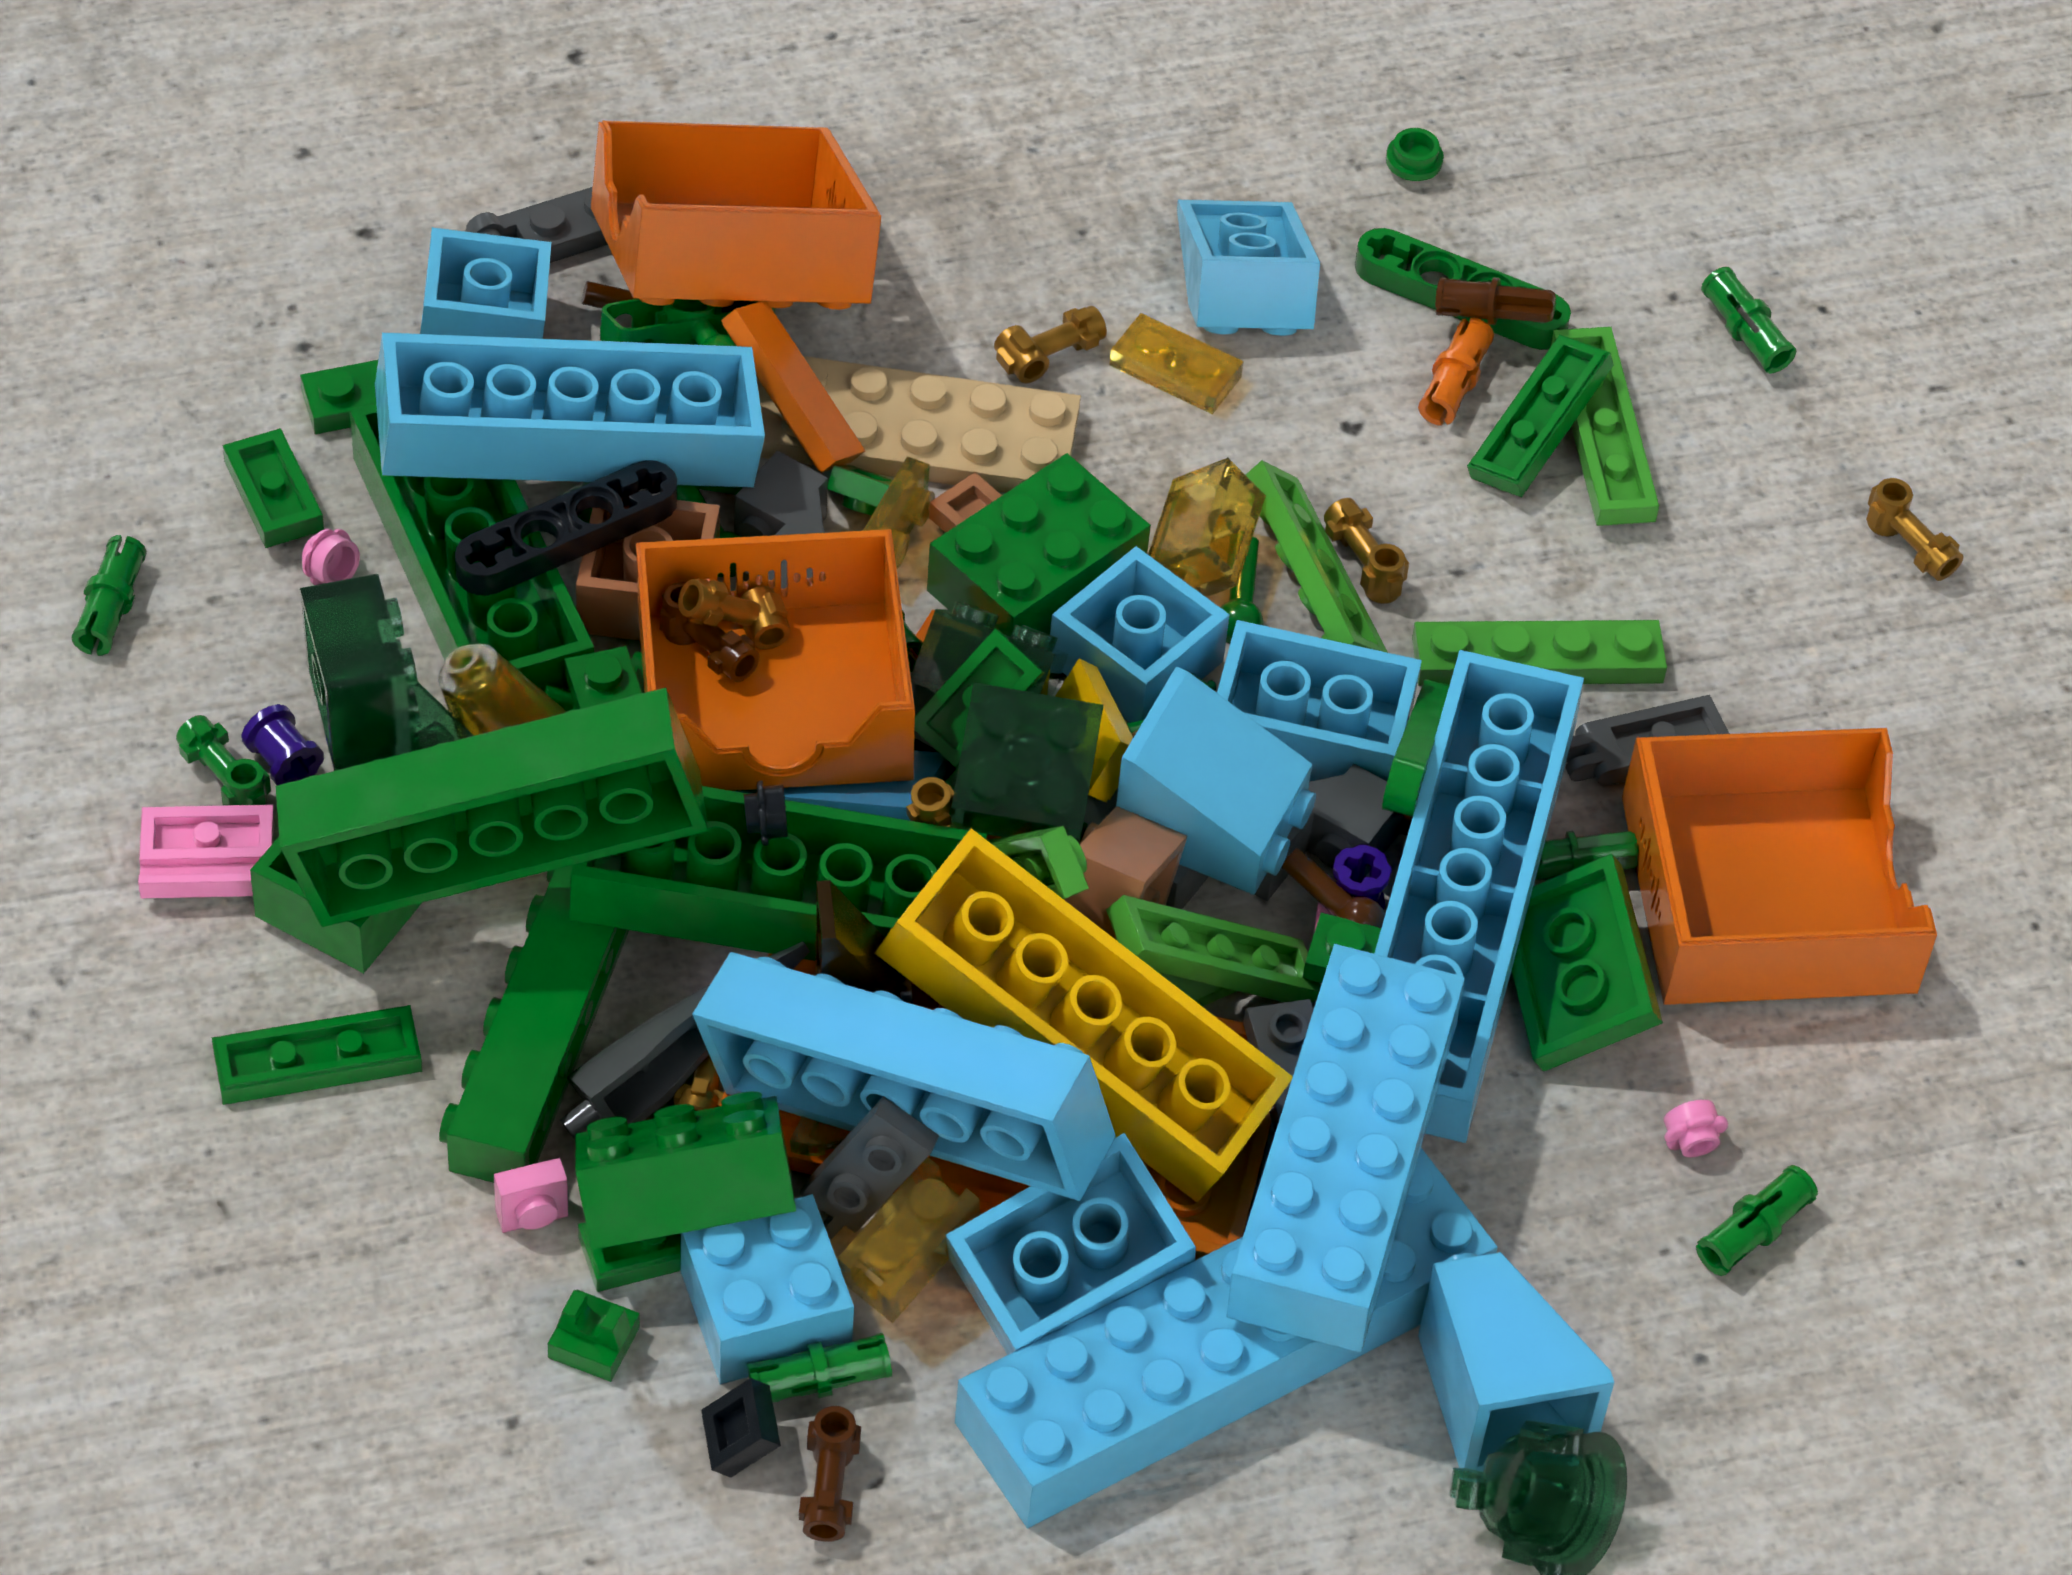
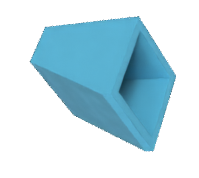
(1216, 780)
(1504, 1358)

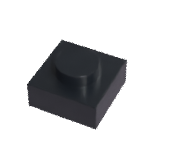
(740, 1427)

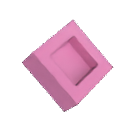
(531, 1195)

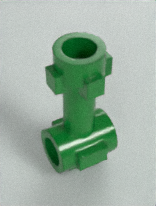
(243, 779)

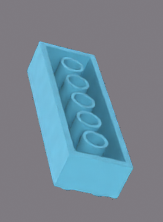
(566, 409)
(839, 1049)
(1345, 1148)

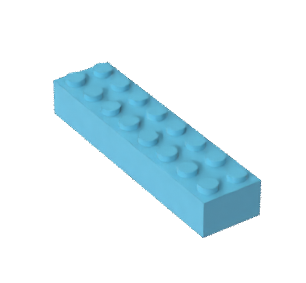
(1479, 851)
(1174, 1368)

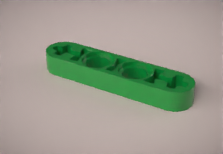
(1404, 250)
(1415, 750)

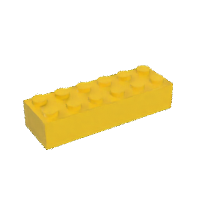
(1023, 958)

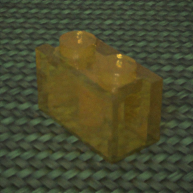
(1208, 526)
(906, 1241)

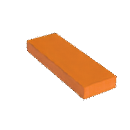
(793, 386)

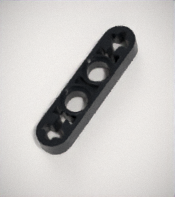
(561, 520)

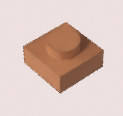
(961, 502)

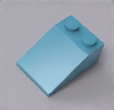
(1248, 266)

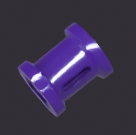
(281, 745)
(1350, 871)

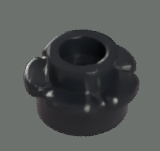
(766, 812)

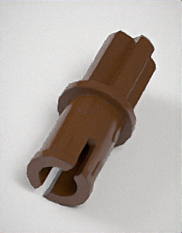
(1493, 301)

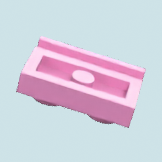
(202, 849)

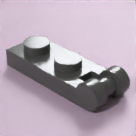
(562, 220)

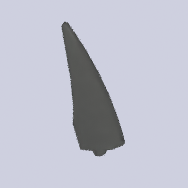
(647, 1063)

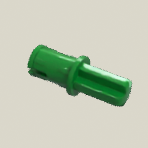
(1573, 852)

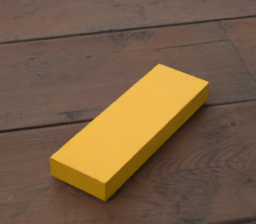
(1114, 736)

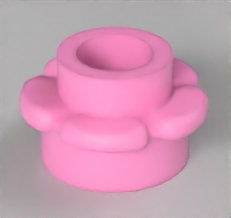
(330, 557)
(1694, 1128)

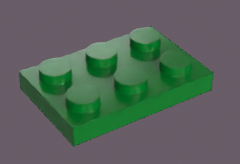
(1582, 965)

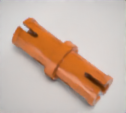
(1456, 371)

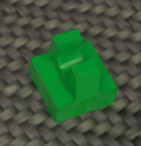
(593, 1335)

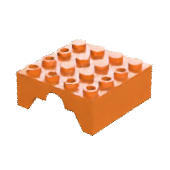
(734, 214)
(821, 704)
(1773, 867)

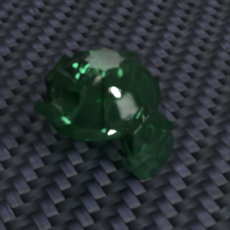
(1549, 1496)

